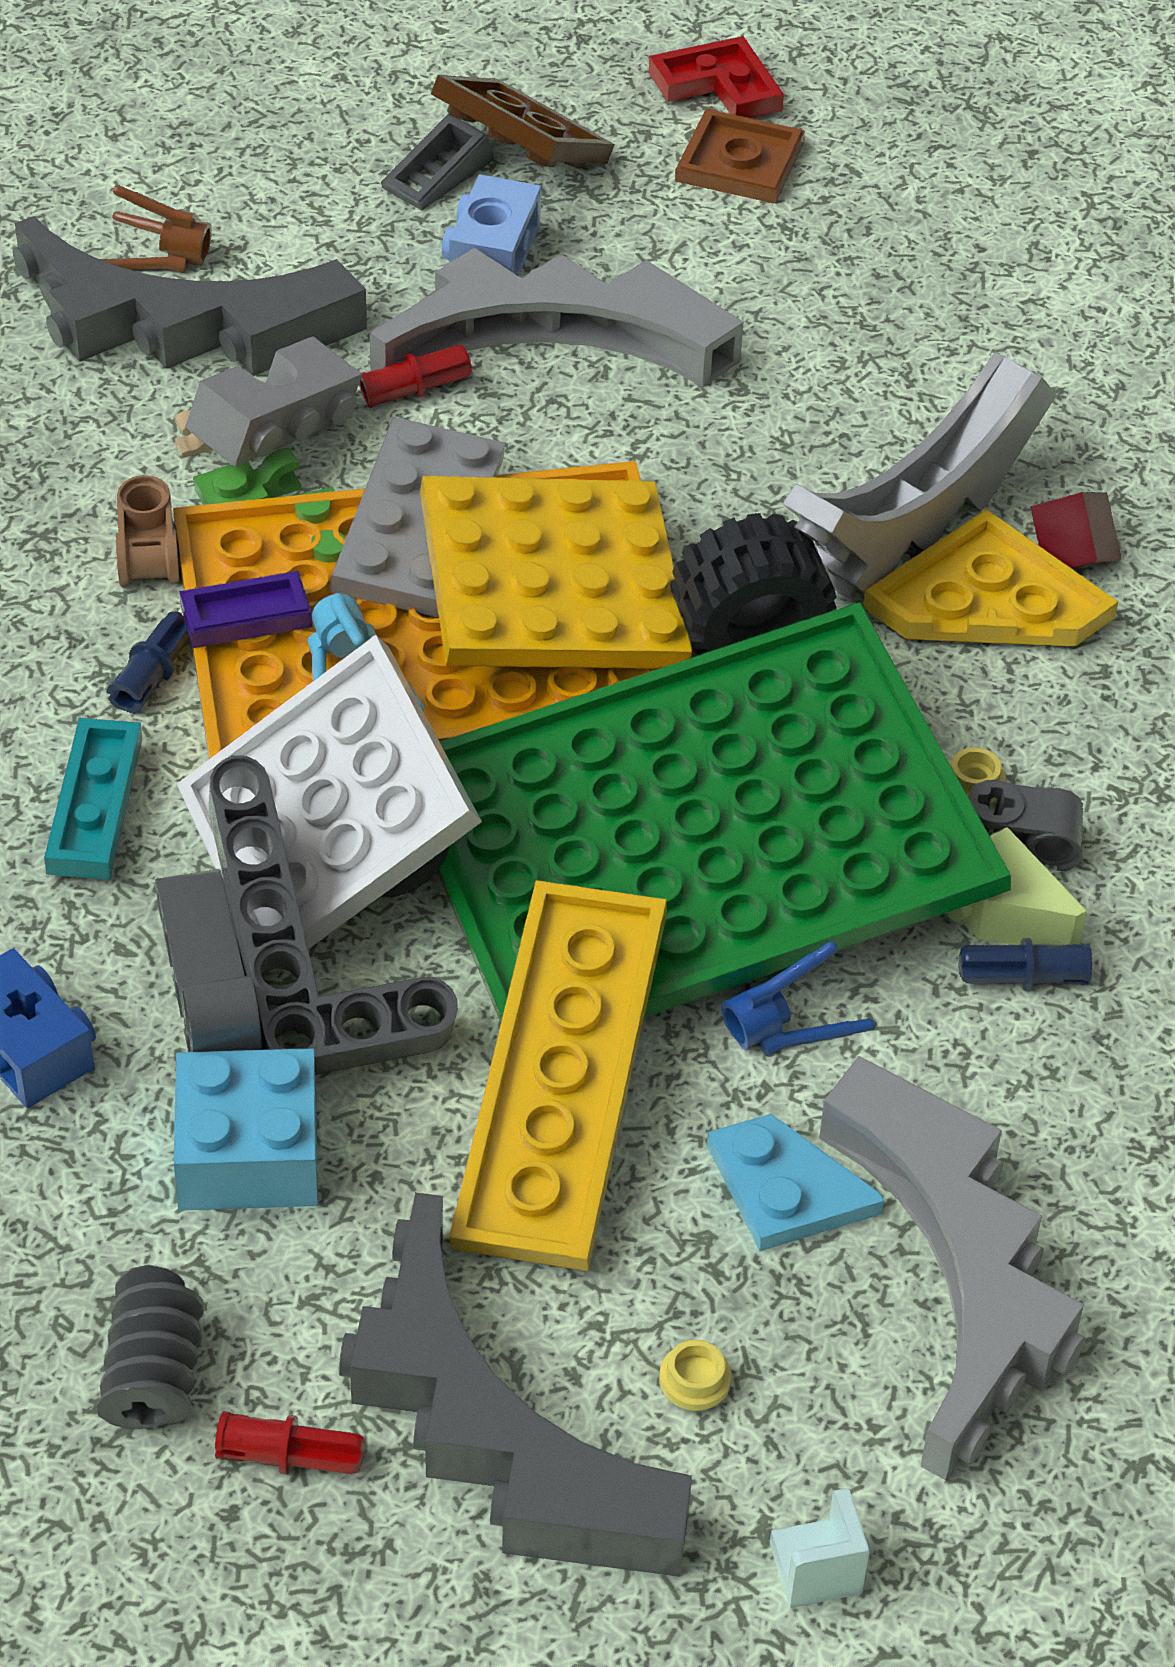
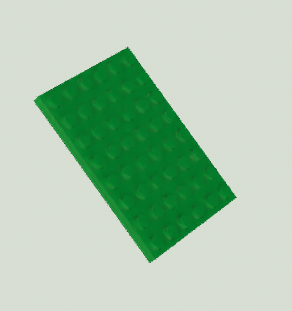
(752, 787)

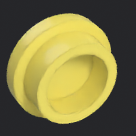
(695, 1375)

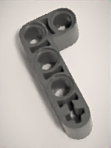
(207, 964)

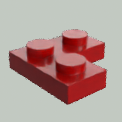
(719, 67)

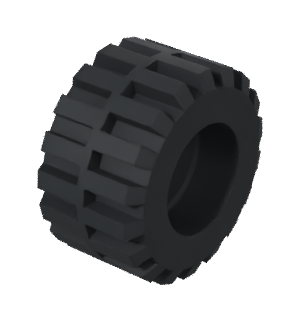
(749, 581)

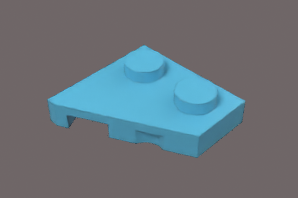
(787, 1183)

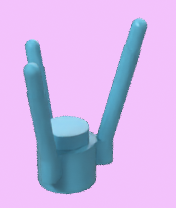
(338, 631)

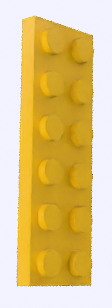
(559, 1076)

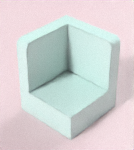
(824, 1556)

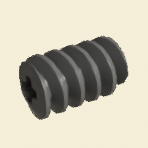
(150, 1350)

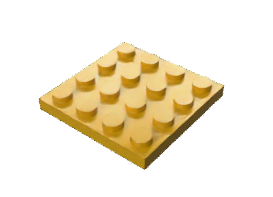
(552, 573)

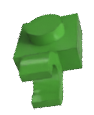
(243, 483)

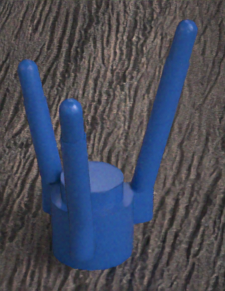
(761, 1011)

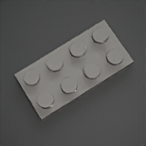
(387, 541)

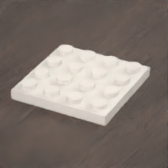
(353, 788)

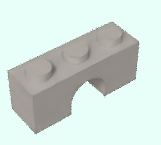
(251, 418)

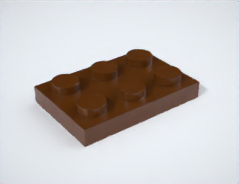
(521, 120)

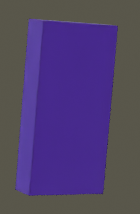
(245, 609)

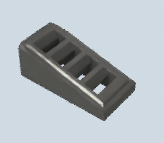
(450, 133)

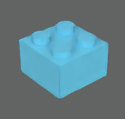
(245, 1129)

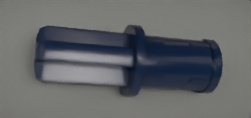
(149, 664)
(1026, 964)

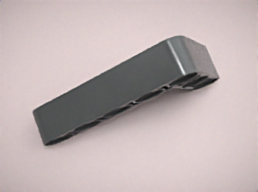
(286, 948)

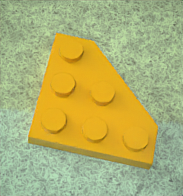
(989, 588)

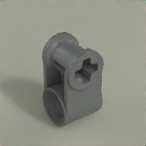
(1041, 818)

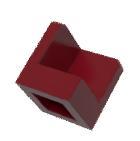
(1077, 529)

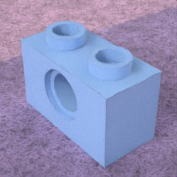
(498, 220)

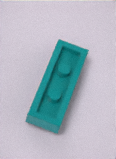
(93, 799)

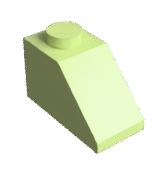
(1032, 909)

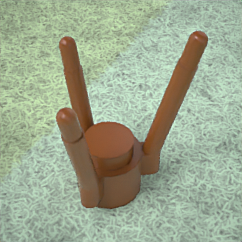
(180, 234)

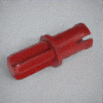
(415, 375)
(287, 1444)

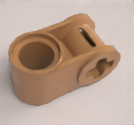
(145, 531)

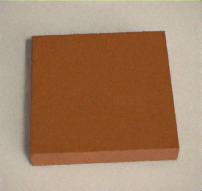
(740, 156)

